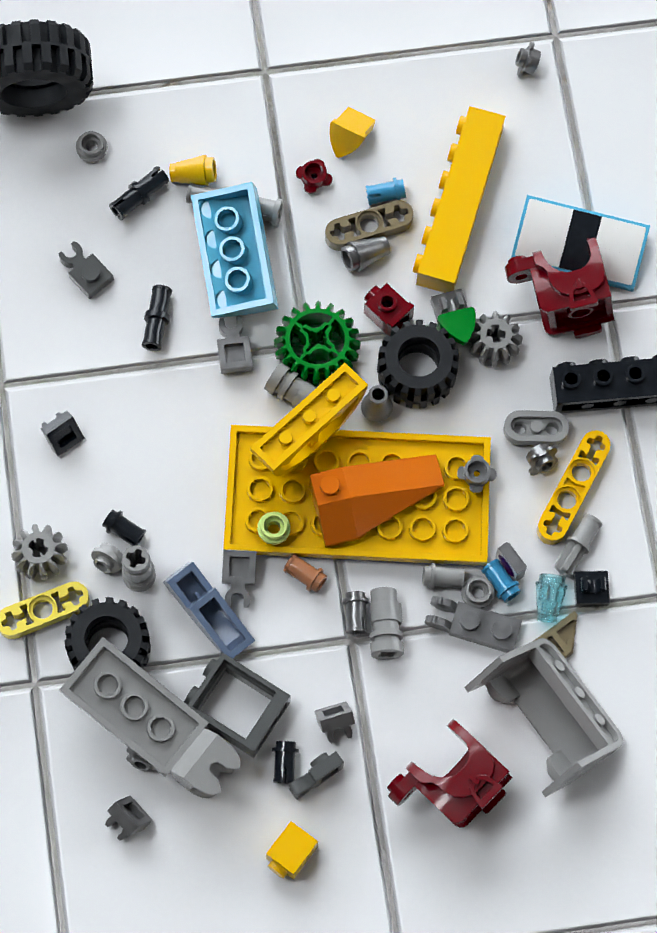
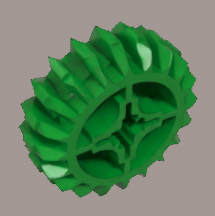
(299, 326)

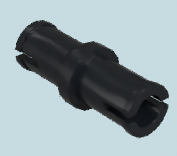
(138, 193)
(157, 317)

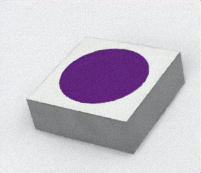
(511, 561)

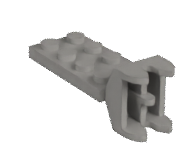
(150, 720)

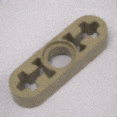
(393, 224)

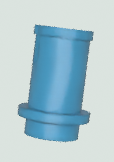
(386, 191)
(501, 581)

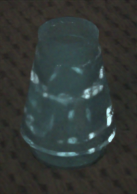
(549, 596)

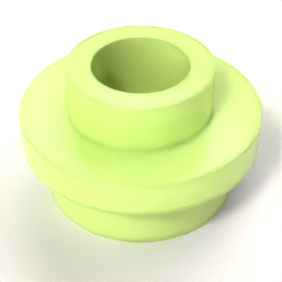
(273, 518)

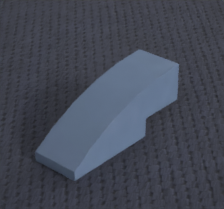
(209, 610)

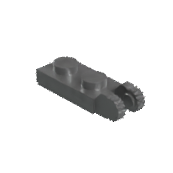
(476, 624)

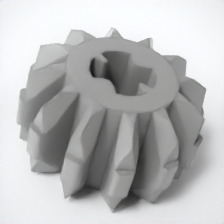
(506, 336)
(45, 539)

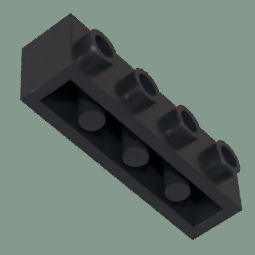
(604, 385)

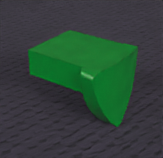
(459, 324)

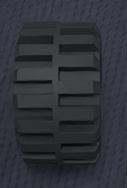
(423, 340)
(107, 615)

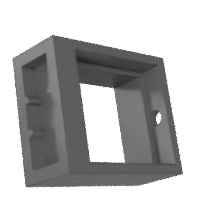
(279, 702)

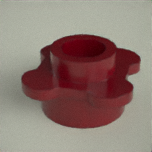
(313, 167)

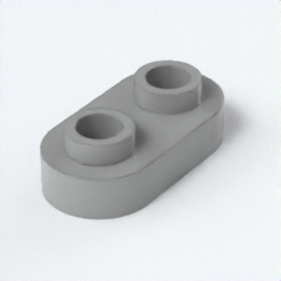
(535, 427)

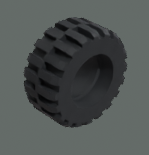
(43, 68)

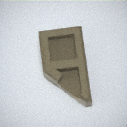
(563, 634)

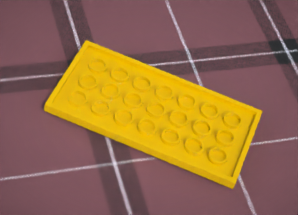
(437, 530)

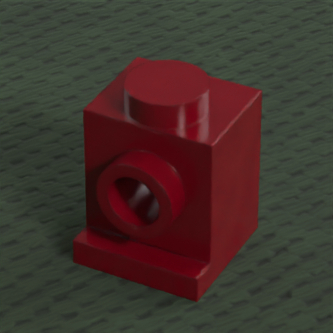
(386, 317)

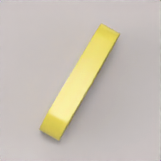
(30, 603)

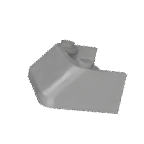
(556, 707)

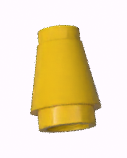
(197, 170)

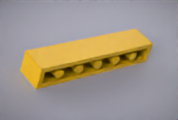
(460, 200)

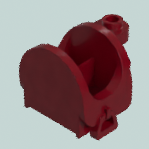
(570, 299)
(467, 788)

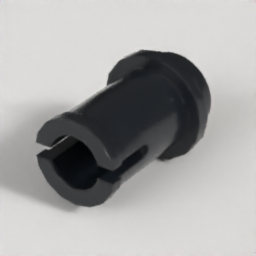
(123, 528)
(284, 760)

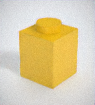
(291, 851)

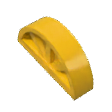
(311, 422)

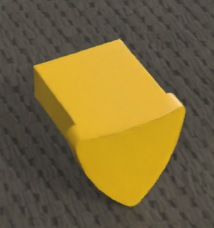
(349, 131)

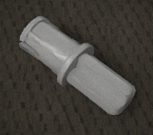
(578, 544)

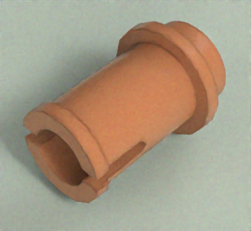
(305, 573)

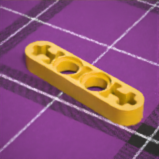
(570, 485)

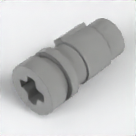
(288, 385)
(137, 569)
(385, 621)

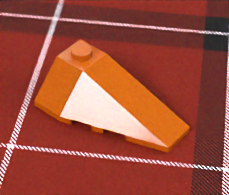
(365, 495)

